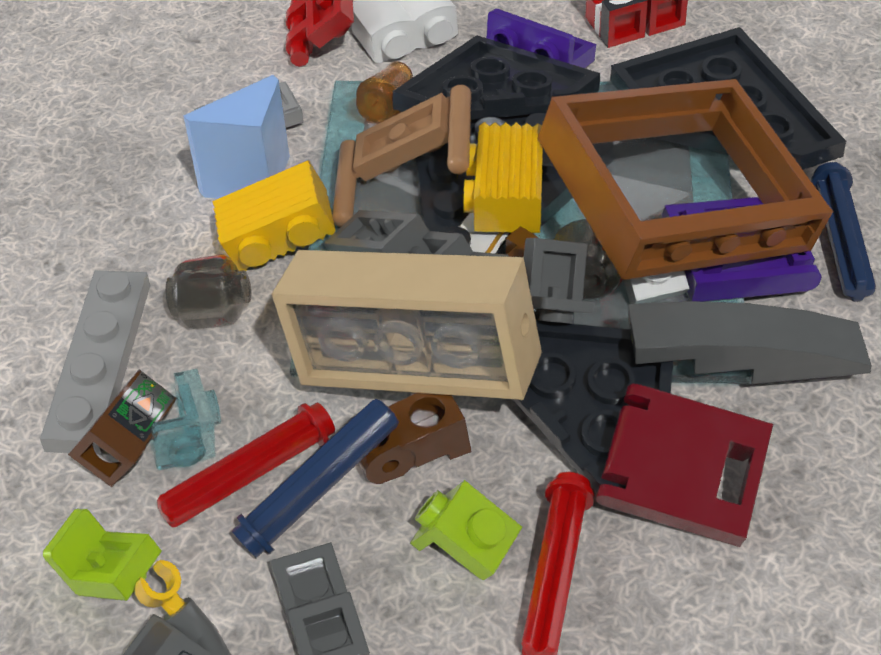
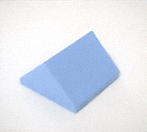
(238, 139)

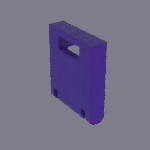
(746, 278)

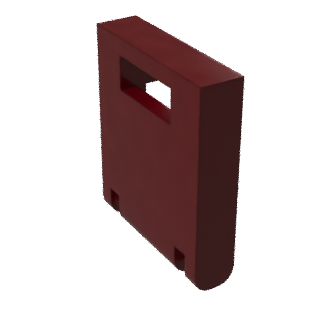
(674, 462)

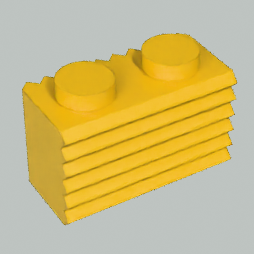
(506, 178)
(273, 216)

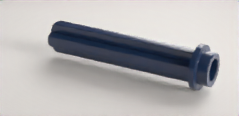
(844, 231)
(315, 478)

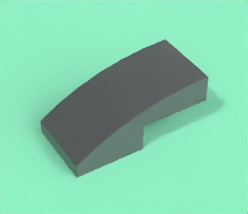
(318, 603)

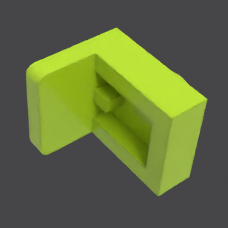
(466, 528)
(98, 560)

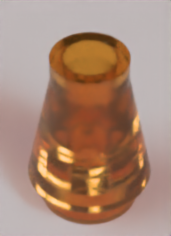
(375, 93)

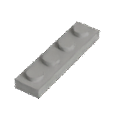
(96, 357)

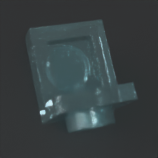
(191, 435)

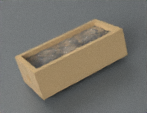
(410, 322)

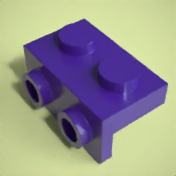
(539, 38)

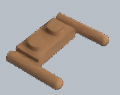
(402, 139)

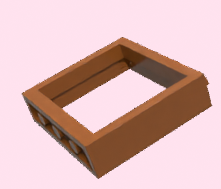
(783, 225)

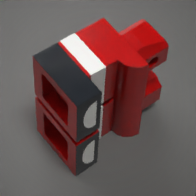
(629, 19)

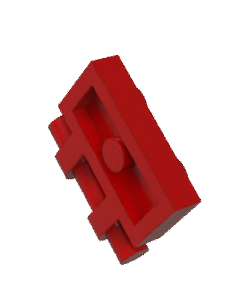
(316, 24)

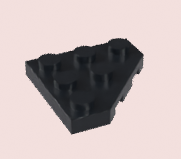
(500, 78)
(583, 388)

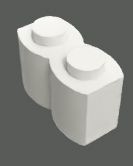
(400, 26)

